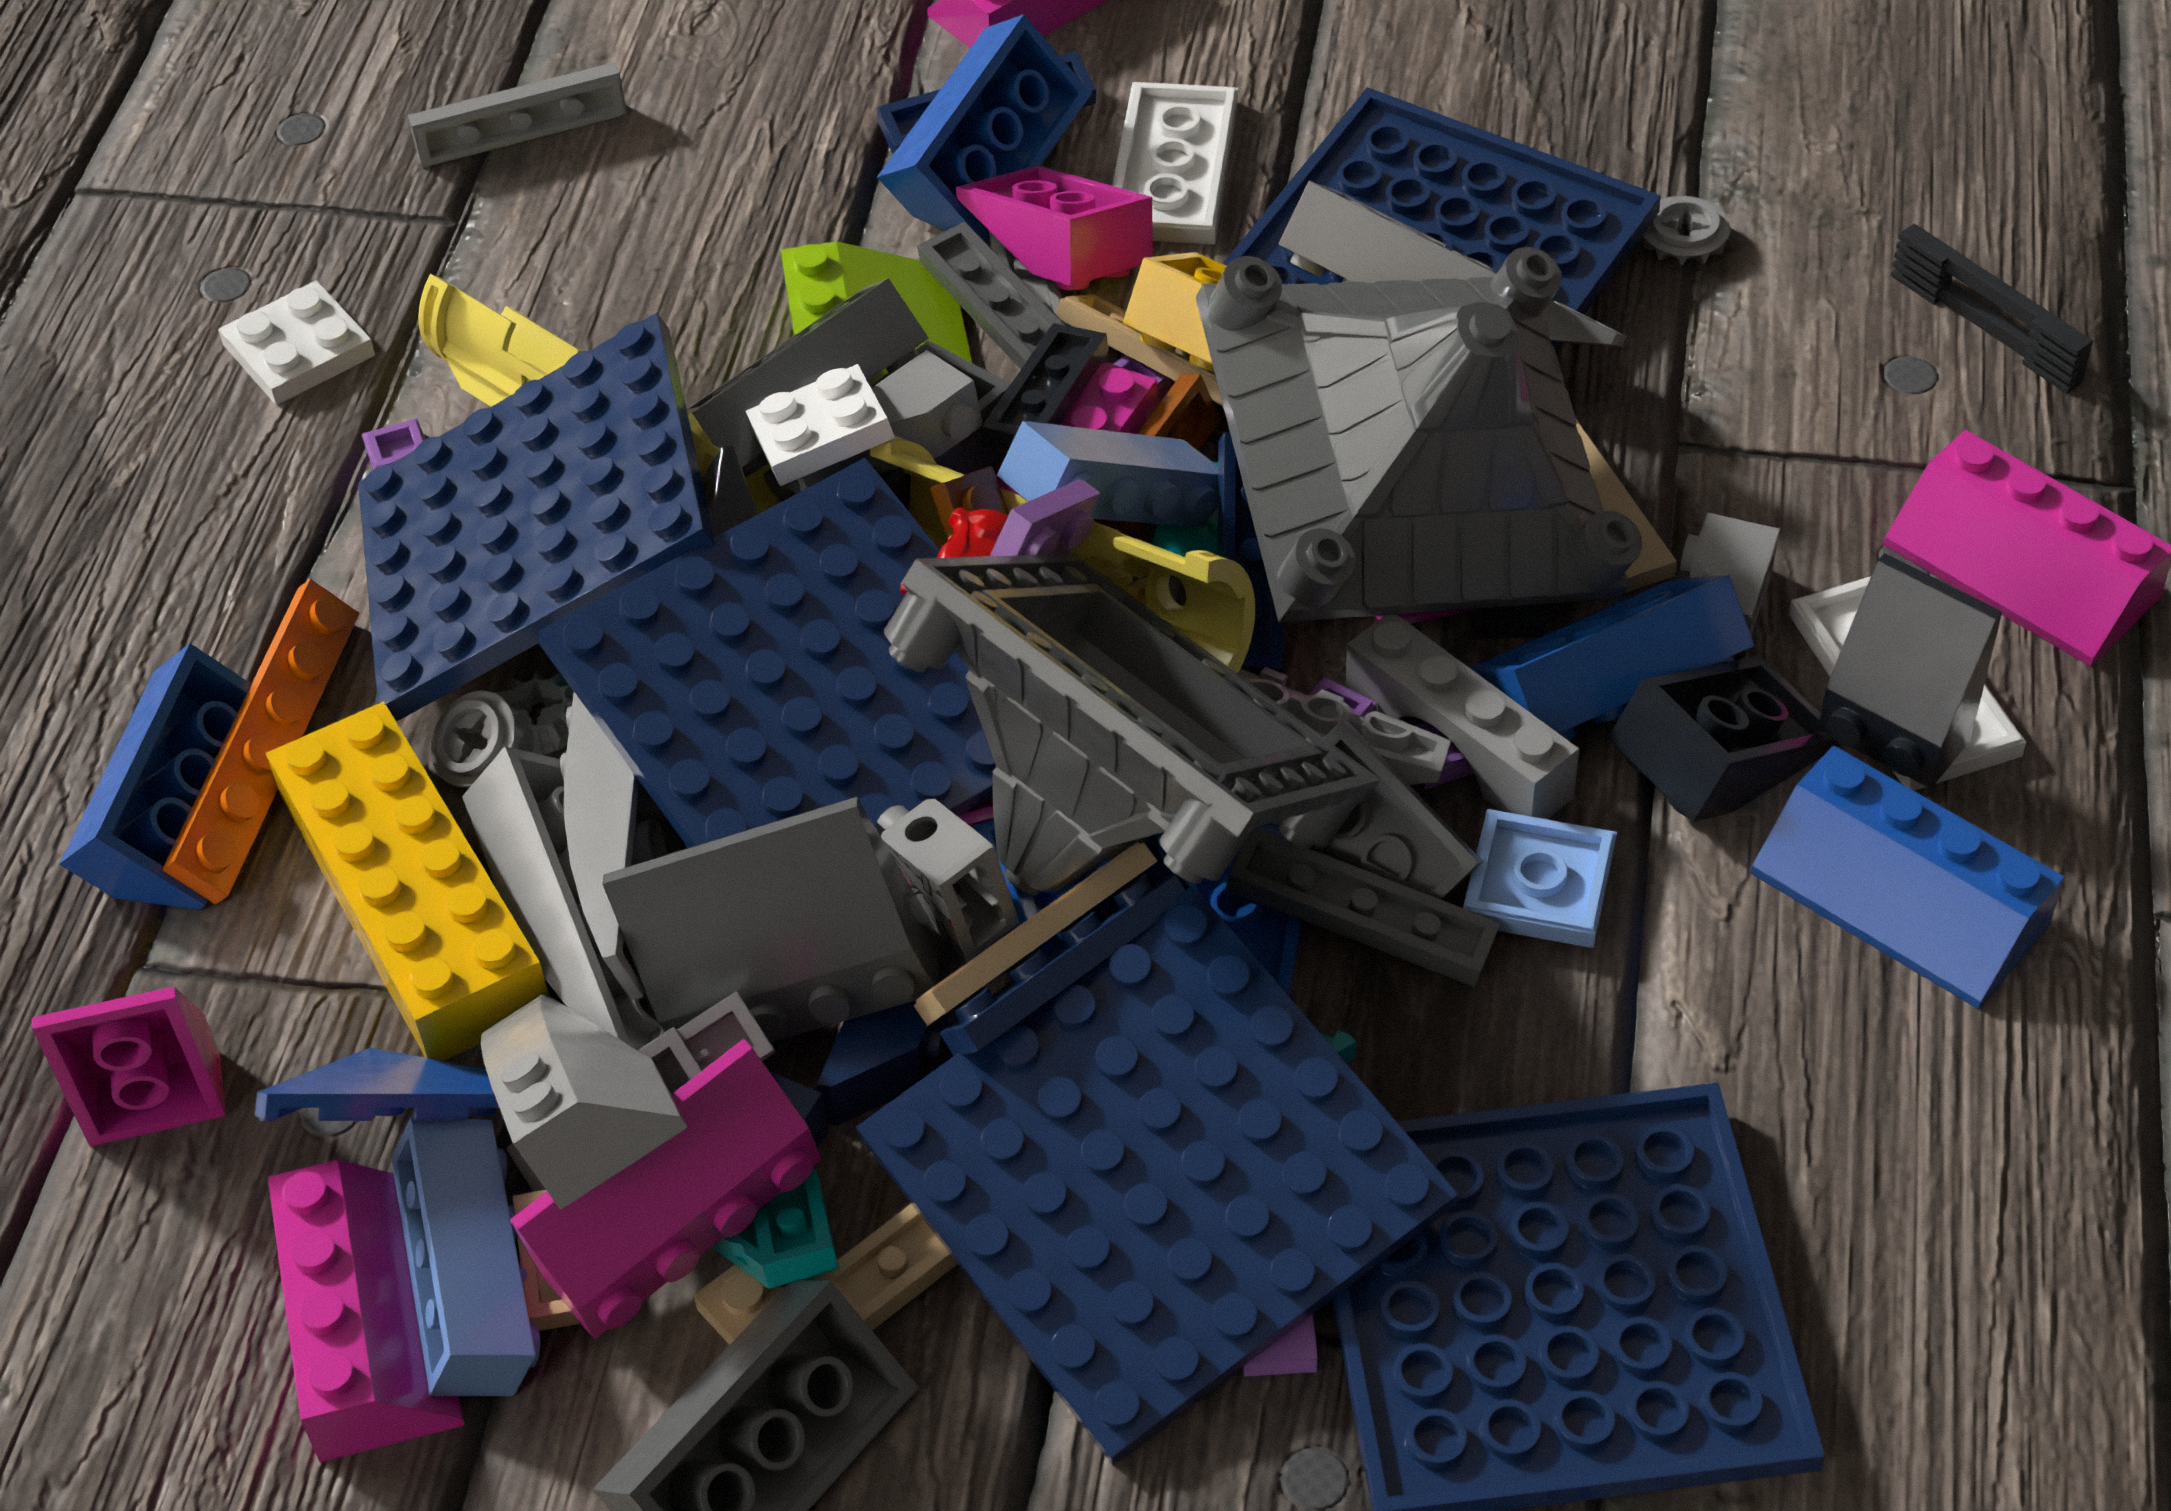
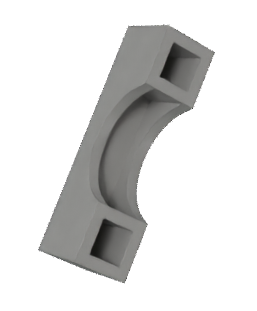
(1514, 755)

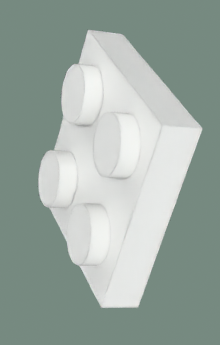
(296, 342)
(819, 424)

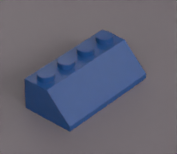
(988, 120)
(1601, 659)
(156, 781)
(1908, 876)

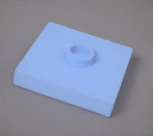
(1541, 877)

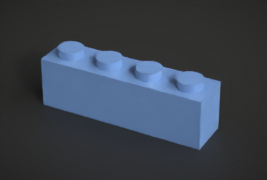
(1135, 473)
(463, 1259)

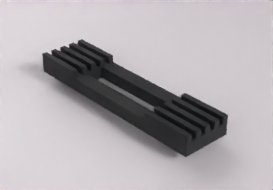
(2049, 348)

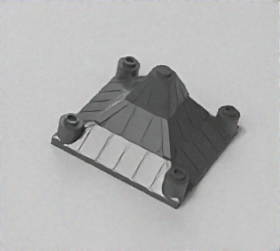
(1410, 443)
(1114, 723)

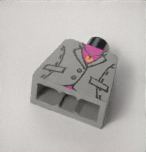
(934, 853)

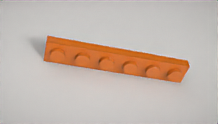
(272, 714)

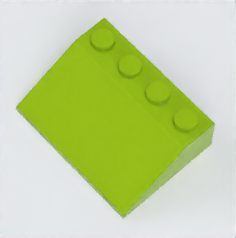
(831, 272)

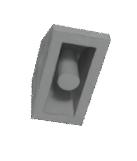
(1737, 550)

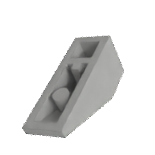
(924, 404)

